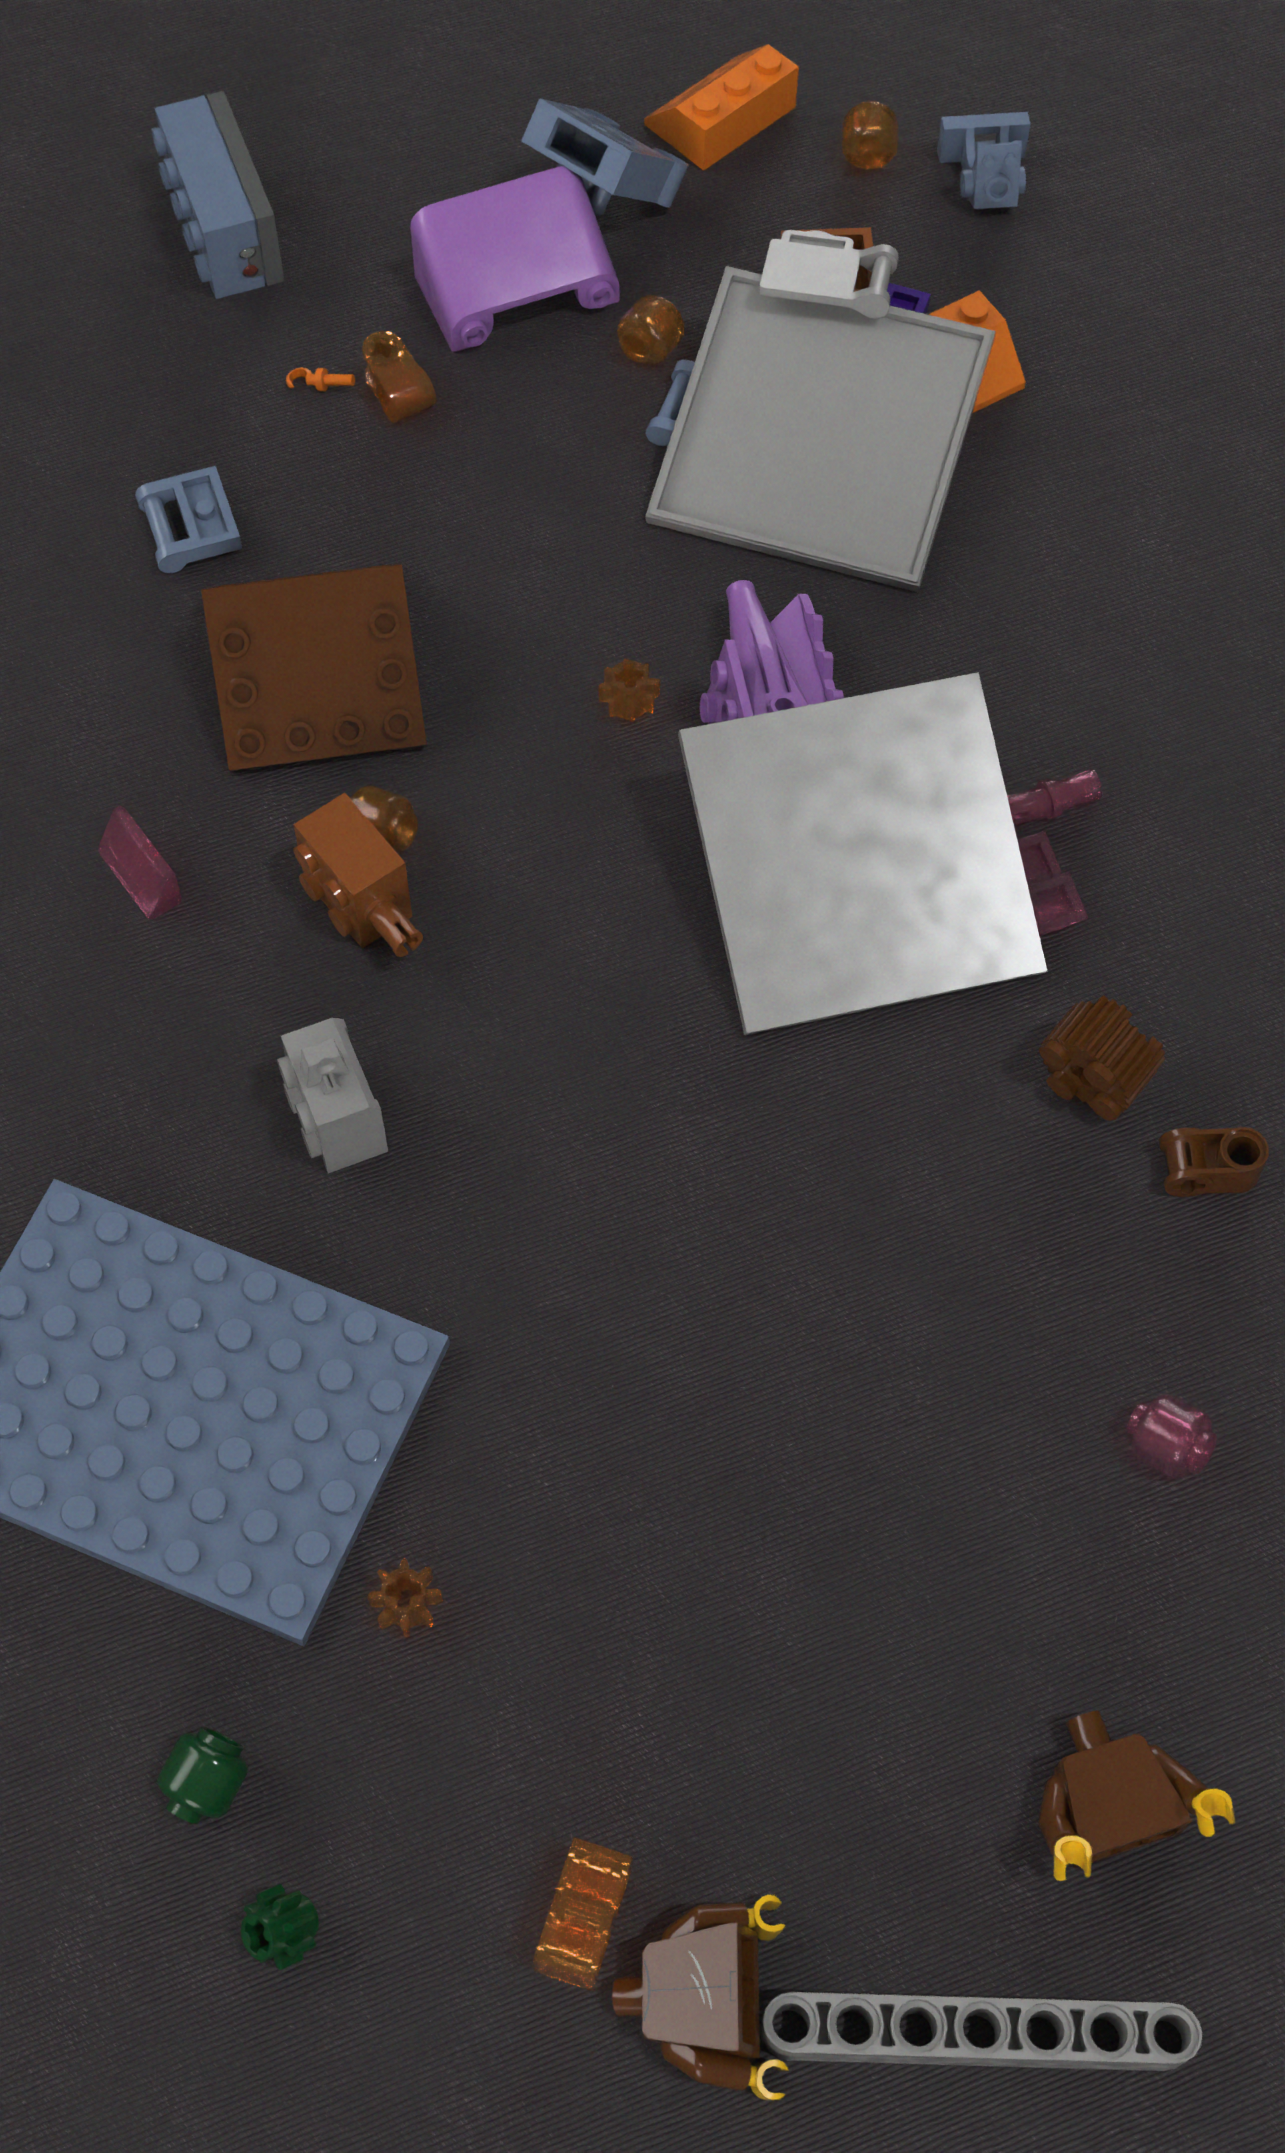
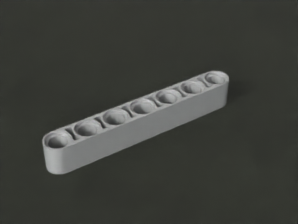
(1009, 2022)

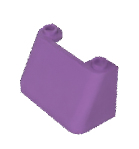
(508, 251)

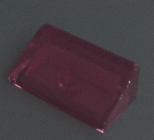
(138, 865)

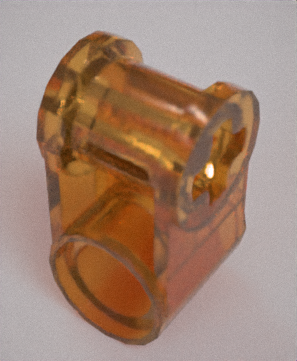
(396, 377)

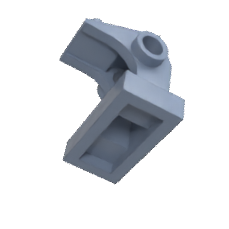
(990, 169)

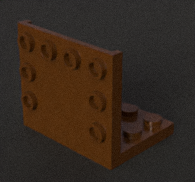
(314, 666)

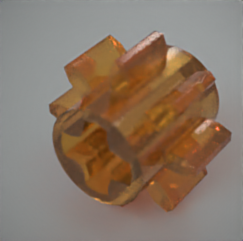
(629, 690)
(391, 1591)

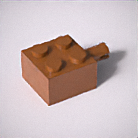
(355, 875)

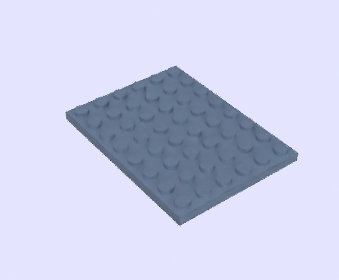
(196, 1409)

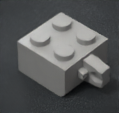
(331, 1095)

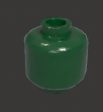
(202, 1775)

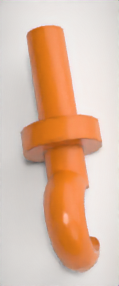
(320, 379)

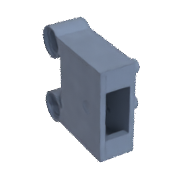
(603, 155)

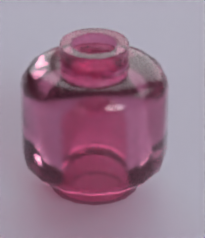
(1172, 1436)

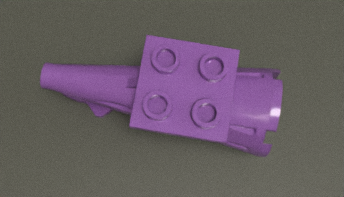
(768, 662)

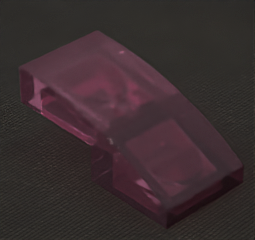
(1051, 892)

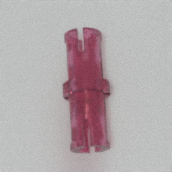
(1054, 796)

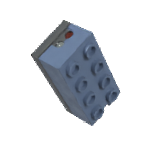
(217, 195)

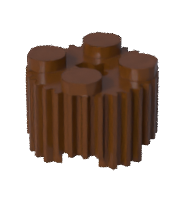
(1100, 1057)

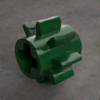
(279, 1926)

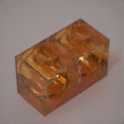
(583, 1914)

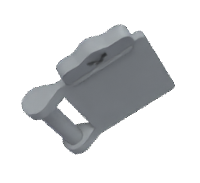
(825, 271)

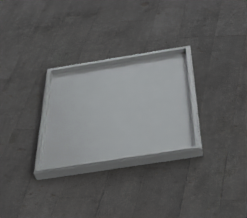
(821, 432)
(861, 852)

